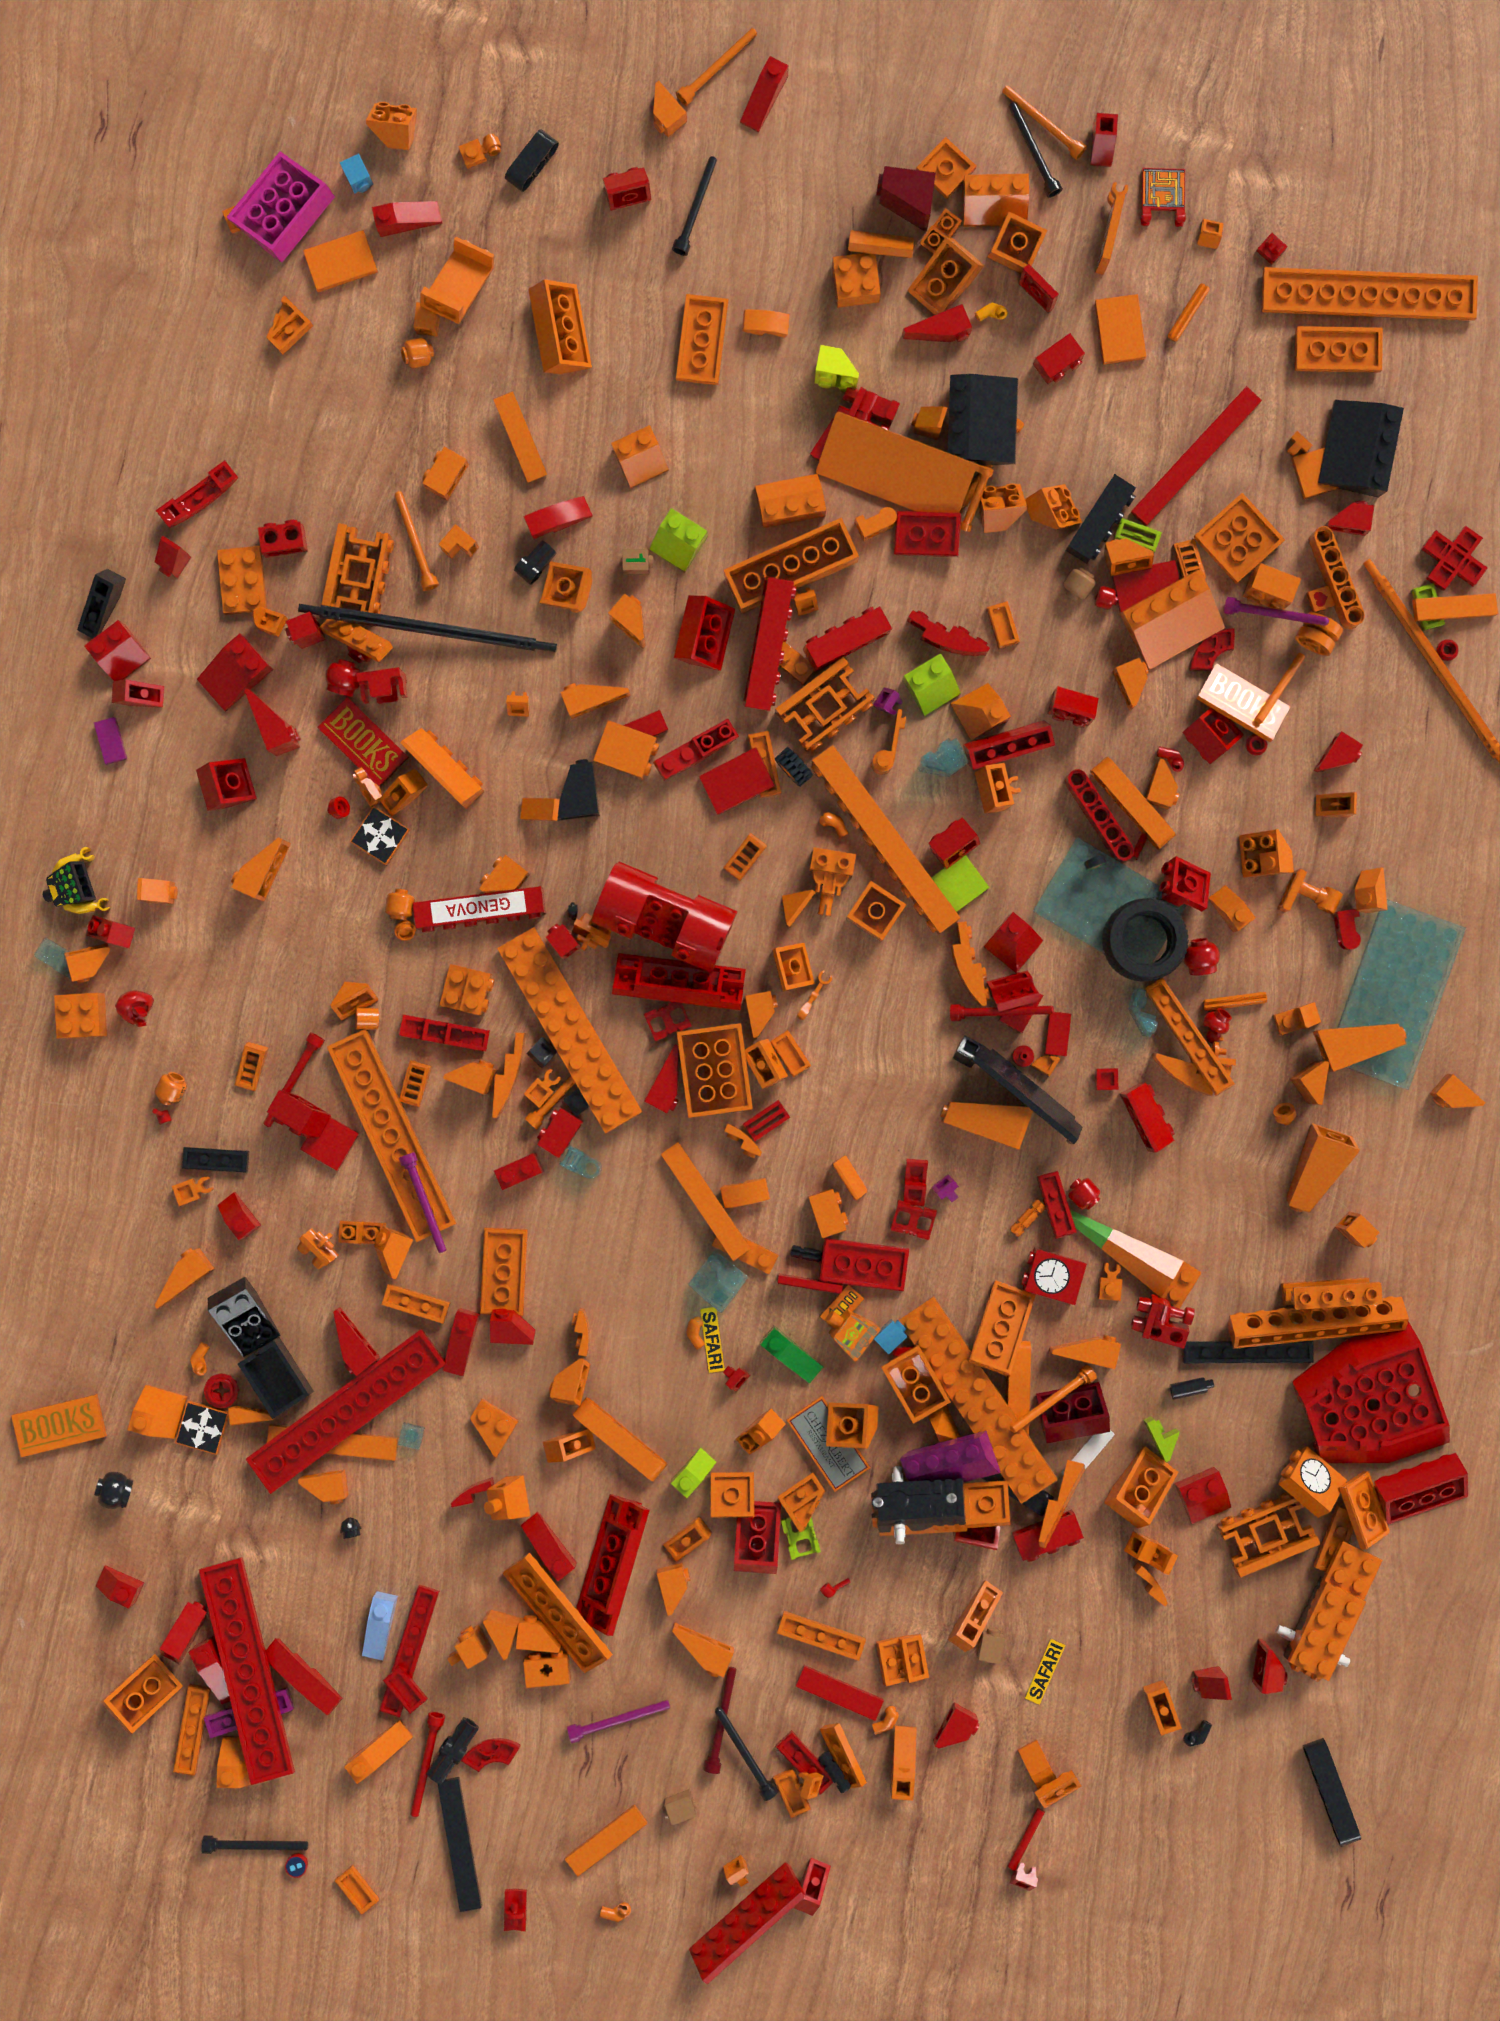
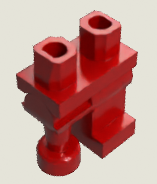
(868, 406)
(1157, 1323)

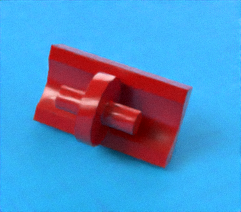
(515, 1909)

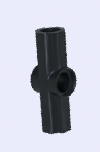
(452, 1750)

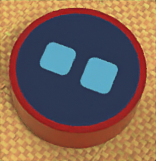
(296, 1865)

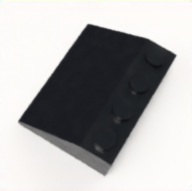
(983, 418)
(1361, 446)

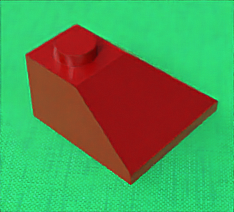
(1013, 942)
(1268, 1671)

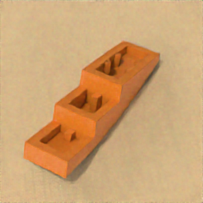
(520, 436)
(505, 1083)

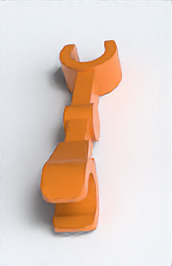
(806, 1008)

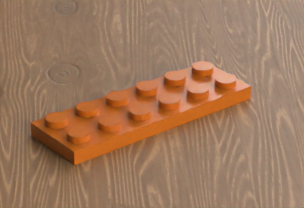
(557, 1613)

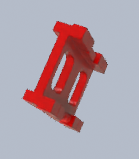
(670, 1025)
(915, 1214)

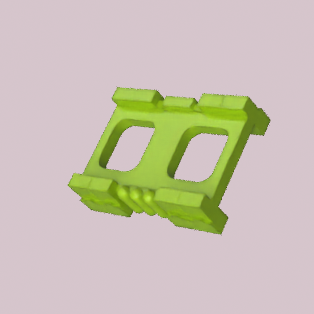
(793, 1537)

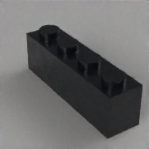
(1101, 518)

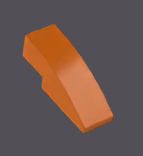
(1183, 1072)

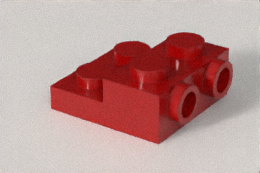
(1185, 884)

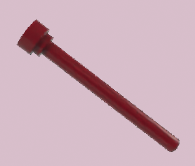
(712, 1764)

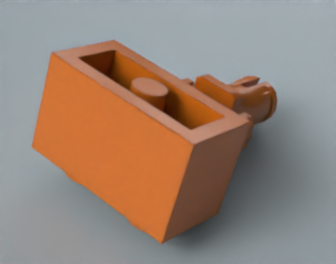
(831, 871)

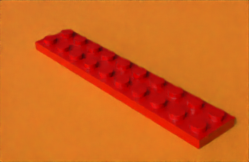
(346, 1411)
(246, 1671)

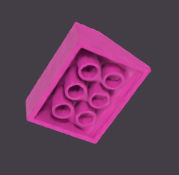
(281, 206)

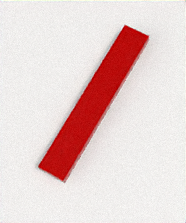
(411, 1642)

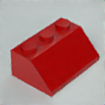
(704, 632)
(1147, 1117)

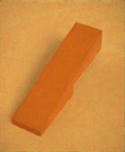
(1055, 1509)

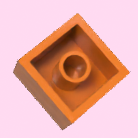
(1016, 242)
(856, 279)
(1271, 587)
(876, 911)
(80, 1015)

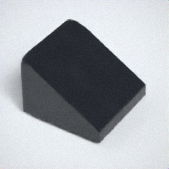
(966, 1051)

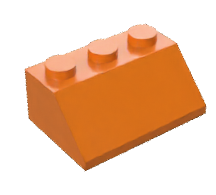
(991, 196)
(790, 500)

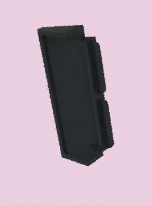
(1028, 1093)

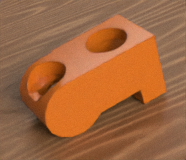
(876, 524)

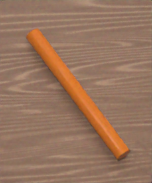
(1280, 688)

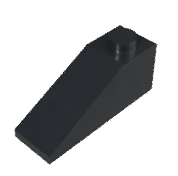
(100, 602)

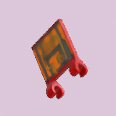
(1163, 191)

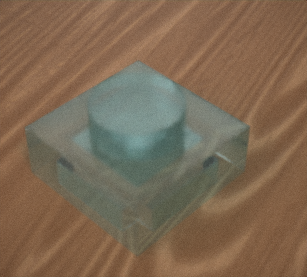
(411, 1436)

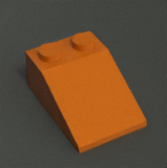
(945, 276)
(260, 872)
(915, 1384)
(1141, 1488)
(141, 1694)

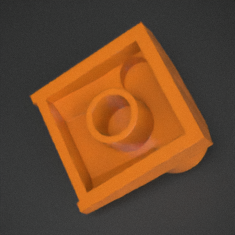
(567, 587)

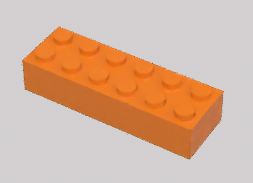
(798, 560)

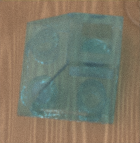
(945, 761)
(718, 1281)

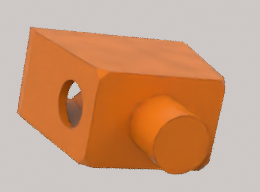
(507, 1499)

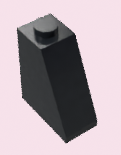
(579, 793)

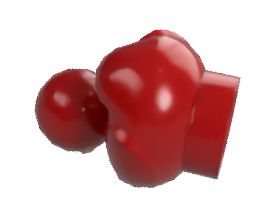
(1218, 1024)

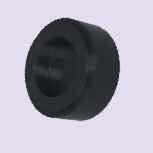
(1095, 862)

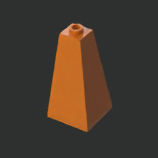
(995, 1122)
(1319, 1166)

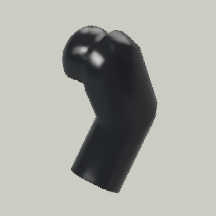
(1198, 1736)

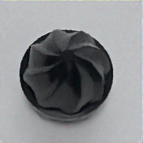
(350, 1528)

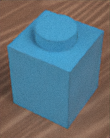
(356, 174)
(891, 1335)

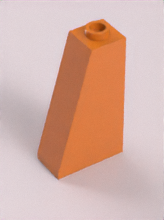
(1354, 1044)

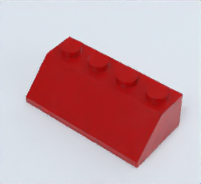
(1422, 1488)

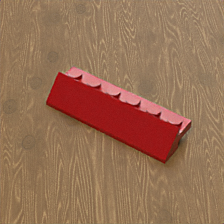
(678, 982)
(612, 1563)

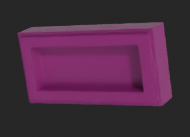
(110, 740)

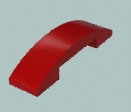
(199, 496)

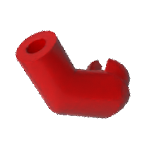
(1173, 757)

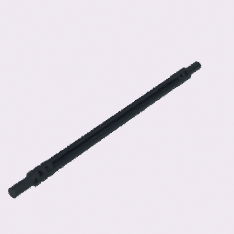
(425, 627)

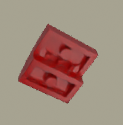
(1013, 991)

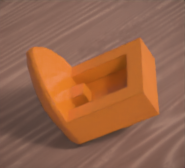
(269, 620)

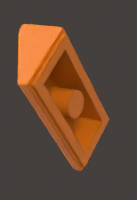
(850, 1177)

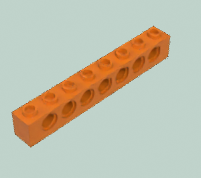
(1239, 1324)

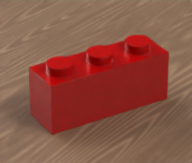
(1066, 1533)

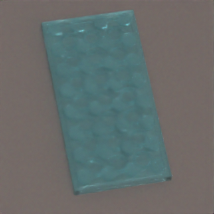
(1401, 985)

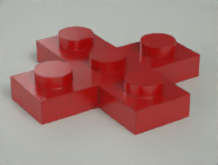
(1454, 558)

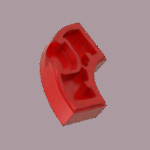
(1211, 648)
(490, 1751)

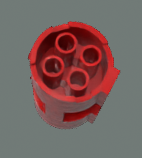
(638, 905)

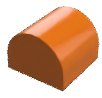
(366, 1018)

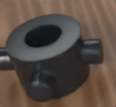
(573, 911)

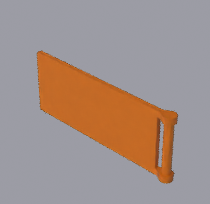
(900, 468)

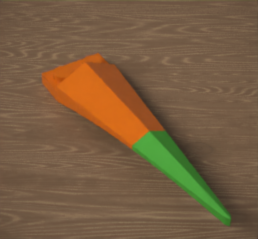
(1156, 1269)

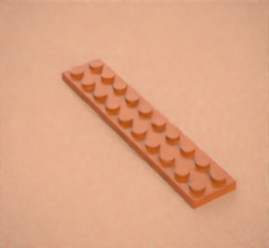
(1369, 293)
(569, 1030)
(388, 1129)
(977, 1399)

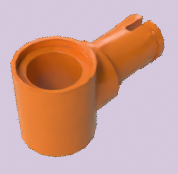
(1326, 899)

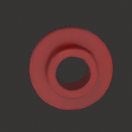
(1453, 647)
(1262, 745)

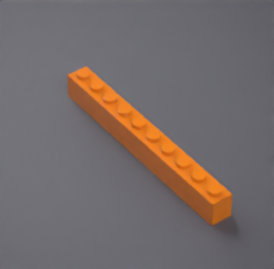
(885, 839)

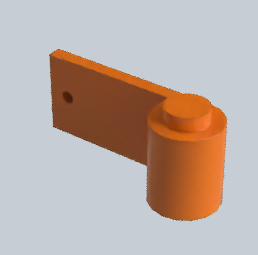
(884, 759)

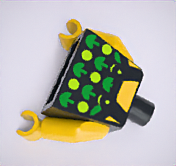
(71, 885)

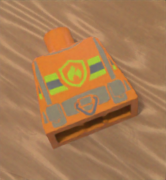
(852, 1332)

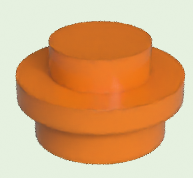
(405, 930)

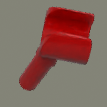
(162, 1116)
(829, 1591)

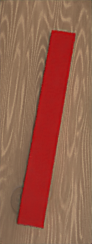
(1196, 456)

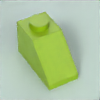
(693, 1472)

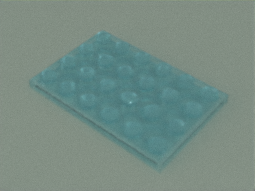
(1086, 899)

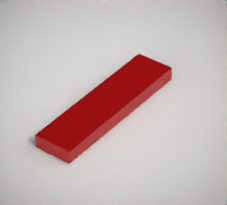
(839, 1692)

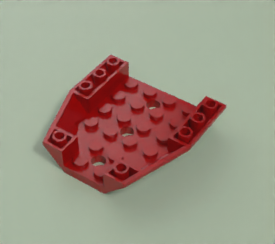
(1365, 1369)

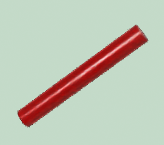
(1019, 1852)

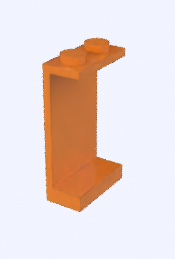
(458, 281)

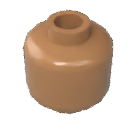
(1079, 584)

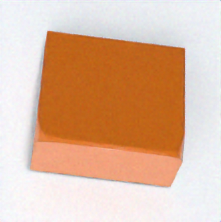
(1210, 234)

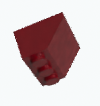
(1075, 1415)

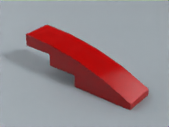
(443, 1032)
(302, 1677)

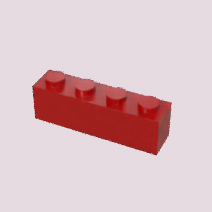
(847, 638)
(1009, 744)

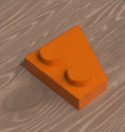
(288, 326)
(493, 1425)
(802, 1500)

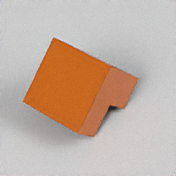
(456, 540)

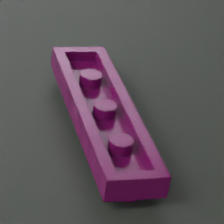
(224, 1721)

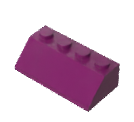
(958, 1458)

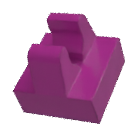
(886, 700)
(946, 1188)

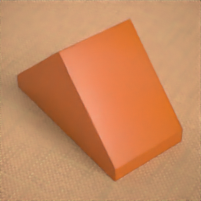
(1336, 804)
(1037, 1764)

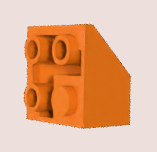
(393, 124)
(1001, 507)
(1053, 507)
(1265, 854)
(504, 877)

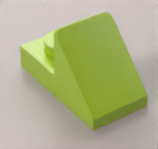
(1164, 1443)

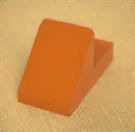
(1297, 1018)

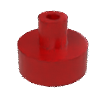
(338, 807)
(1017, 1056)

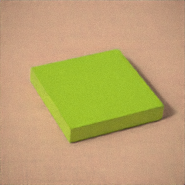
(960, 883)

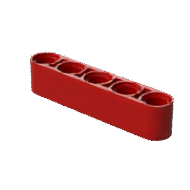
(1099, 805)

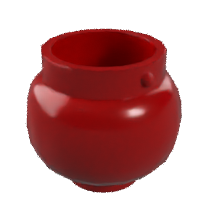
(342, 678)
(1201, 957)

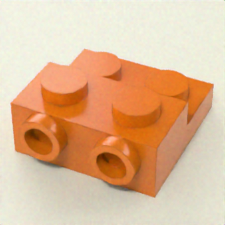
(467, 990)

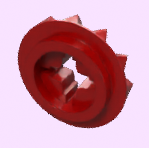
(213, 1397)

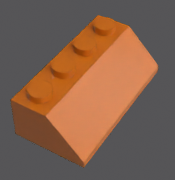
(559, 327)
(442, 767)

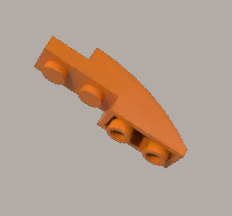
(970, 974)

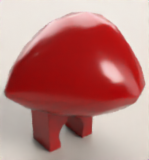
(134, 1006)

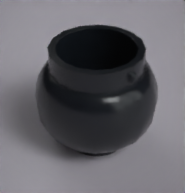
(113, 1490)

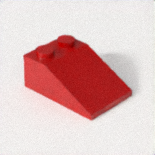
(234, 670)
(275, 731)
(758, 1539)

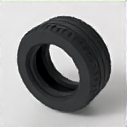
(1175, 932)

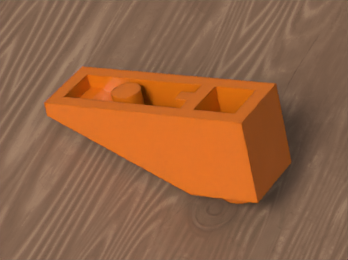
(587, 698)
(186, 1272)
(1092, 1350)
(975, 1617)
(708, 1652)
(377, 1751)

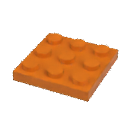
(1239, 538)

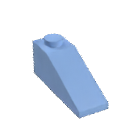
(379, 1625)

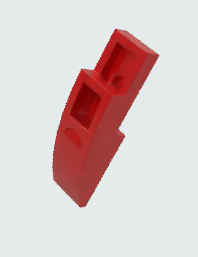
(956, 641)
(696, 749)

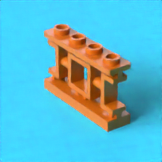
(340, 569)
(815, 692)
(1331, 1293)
(1274, 1550)

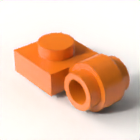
(474, 153)

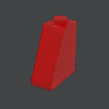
(183, 1632)

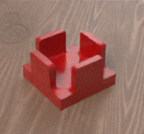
(382, 685)

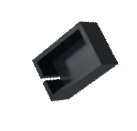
(275, 1377)

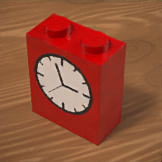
(1053, 1276)

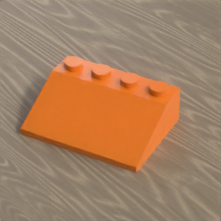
(1173, 619)
(714, 1070)

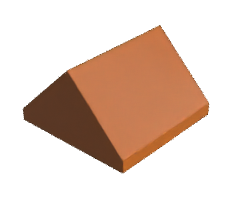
(793, 966)
(1312, 1082)
(502, 1630)

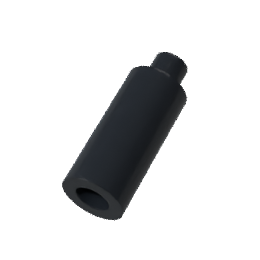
(1190, 1388)

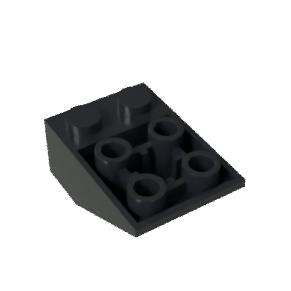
(242, 1316)

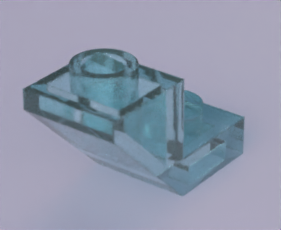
(1144, 1021)

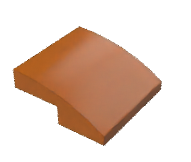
(902, 1659)

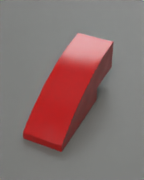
(557, 517)

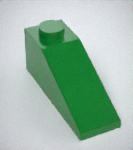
(790, 1354)

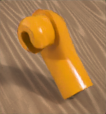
(992, 310)

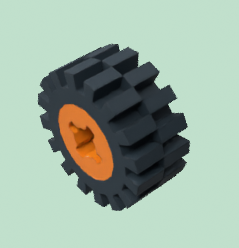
(793, 766)

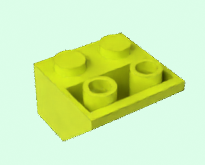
(835, 369)

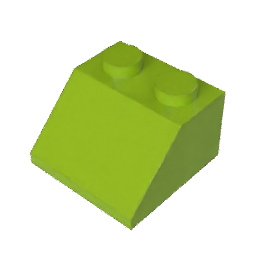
(678, 540)
(932, 684)

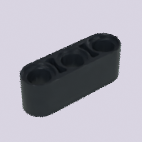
(531, 160)

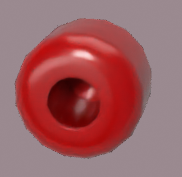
(1106, 598)

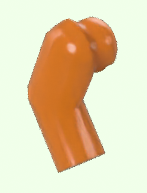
(693, 1332)
(198, 1361)
(617, 1913)

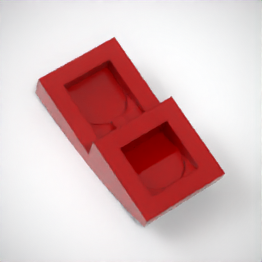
(915, 1181)
(468, 1495)

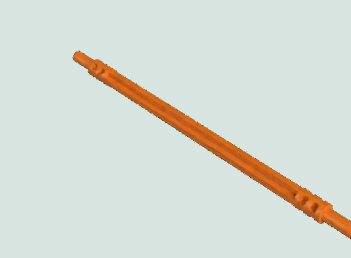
(1434, 660)

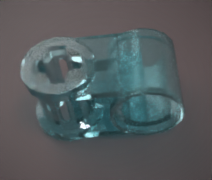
(580, 1162)

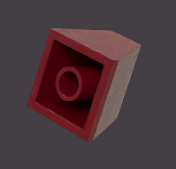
(907, 194)

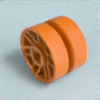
(1319, 638)

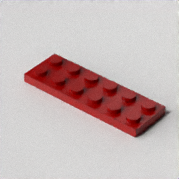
(746, 1922)

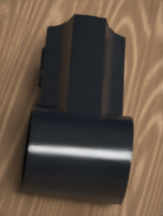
(531, 567)

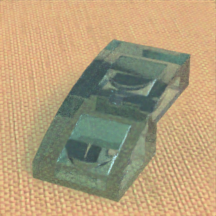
(53, 955)

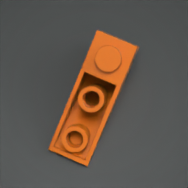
(903, 1763)

